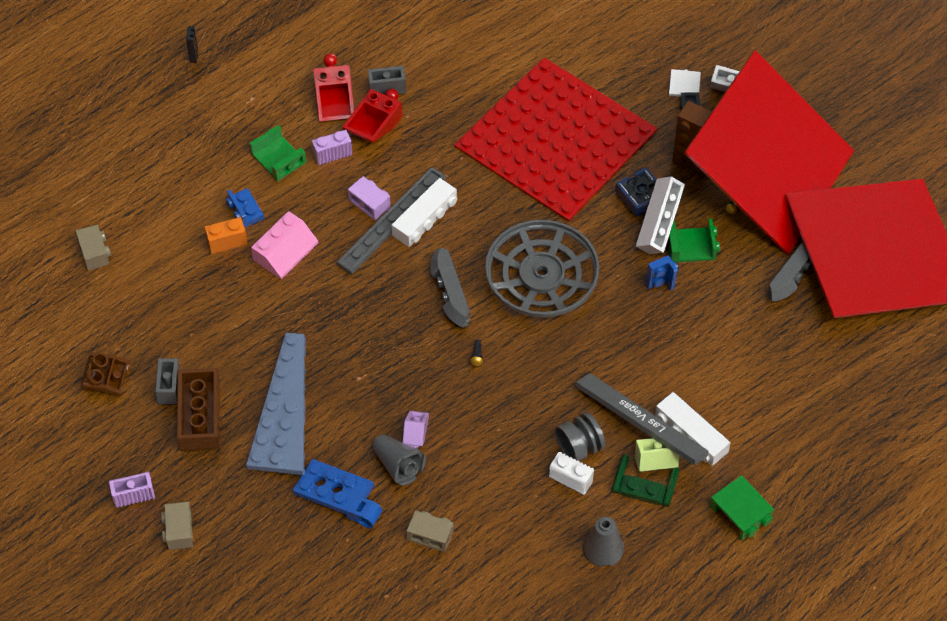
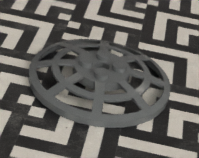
(542, 261)

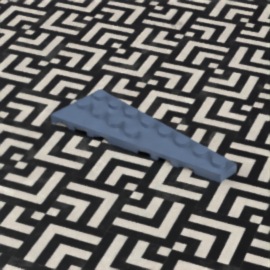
(280, 432)

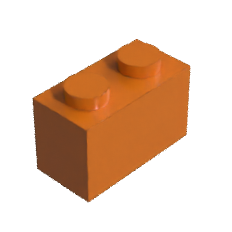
(226, 235)

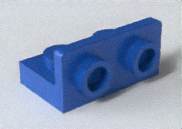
(244, 207)
(661, 272)

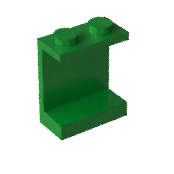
(277, 153)
(693, 243)
(743, 507)

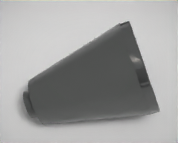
(399, 459)
(604, 543)

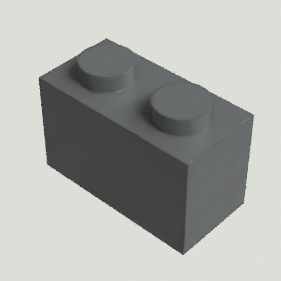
(387, 78)
(167, 381)

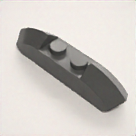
(790, 275)
(447, 279)

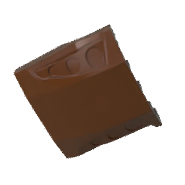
(105, 373)

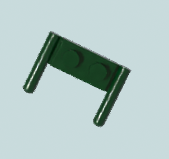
(644, 489)

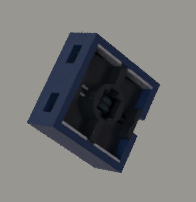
(637, 191)

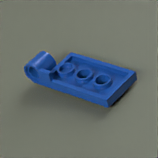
(349, 501)

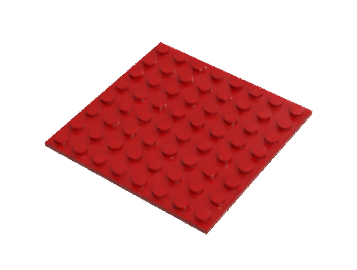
(556, 138)
(766, 145)
(874, 246)

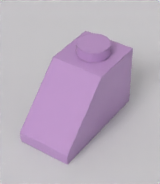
(415, 428)

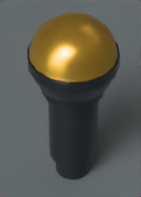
(476, 358)

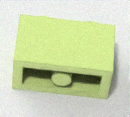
(654, 455)

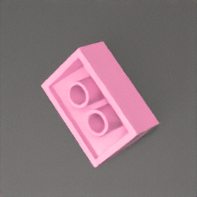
(284, 245)

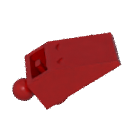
(333, 92)
(375, 115)

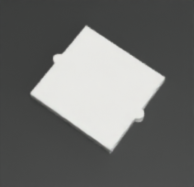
(684, 81)

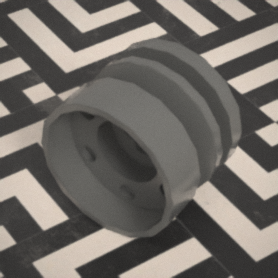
(580, 437)

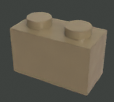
(93, 247)
(178, 525)
(430, 531)

